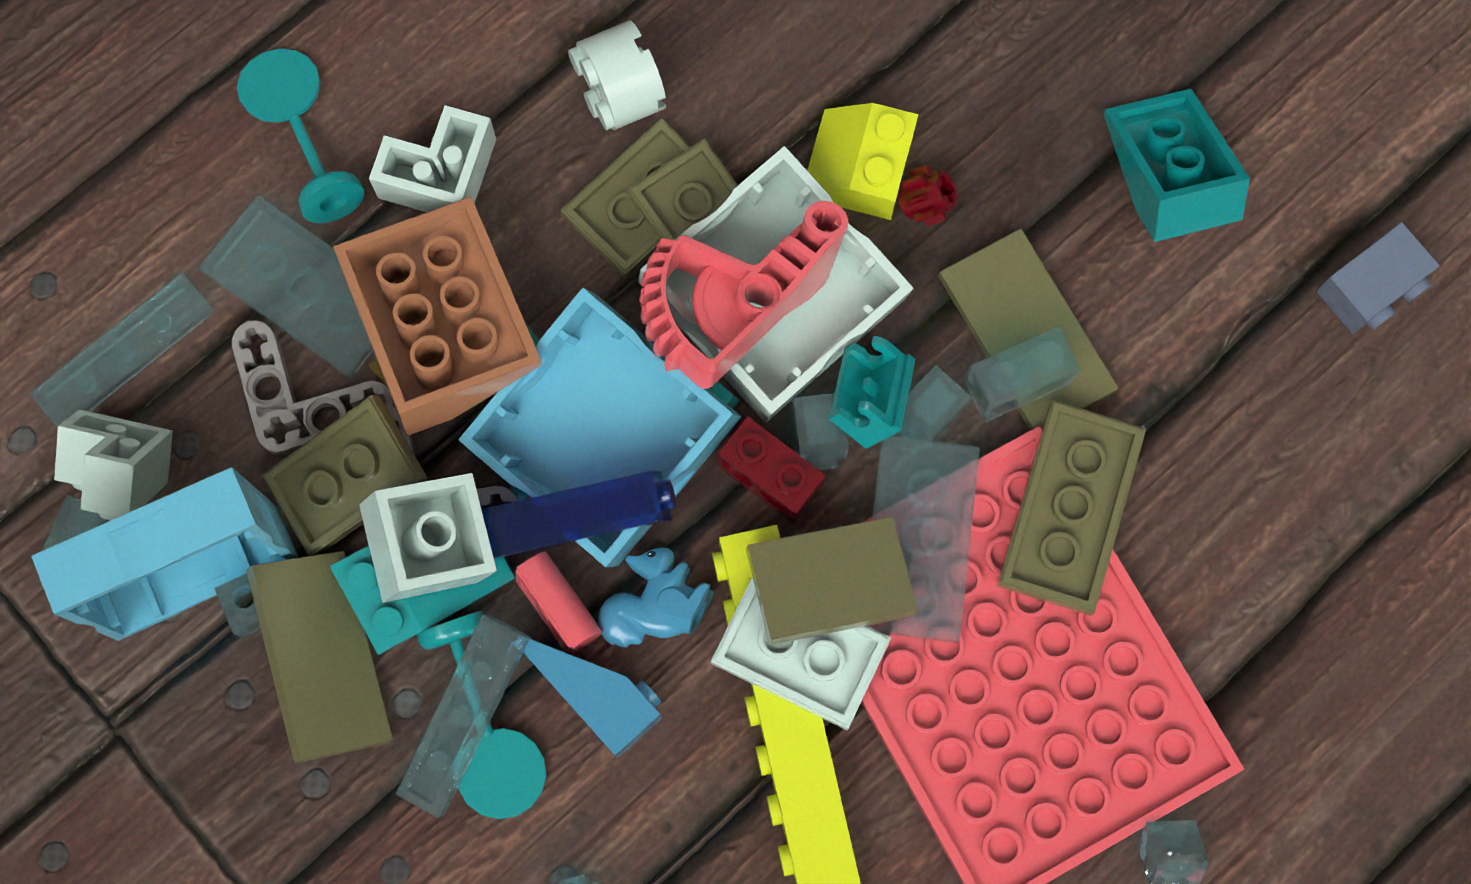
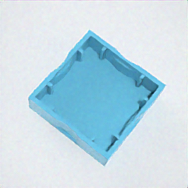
(598, 415)
(163, 556)

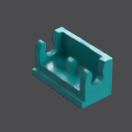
(872, 392)

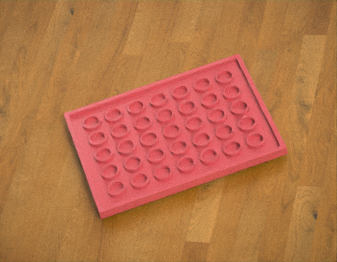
(1042, 721)

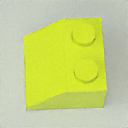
(863, 156)

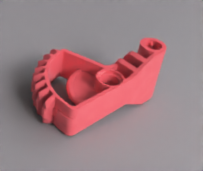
(728, 286)

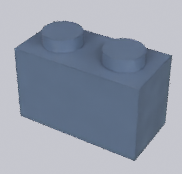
(1378, 278)

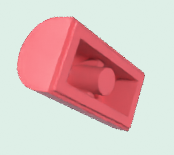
(557, 603)

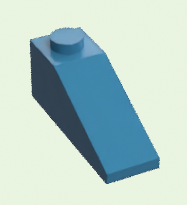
(602, 698)

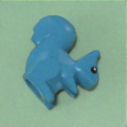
(664, 607)

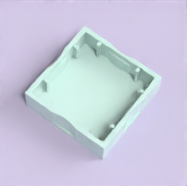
(815, 334)

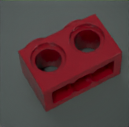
(770, 470)

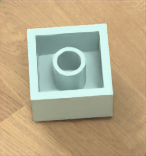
(427, 537)

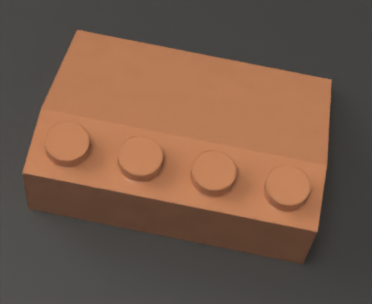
(437, 313)

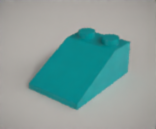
(1177, 165)
(401, 619)

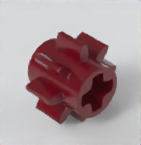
(927, 195)

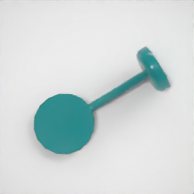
(279, 89)
(507, 765)

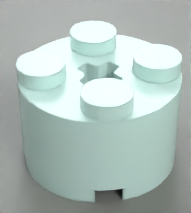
(619, 76)

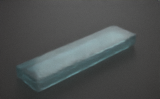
(123, 351)
(463, 715)

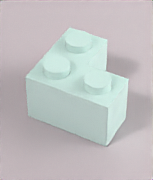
(438, 174)
(112, 461)

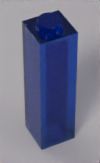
(579, 513)

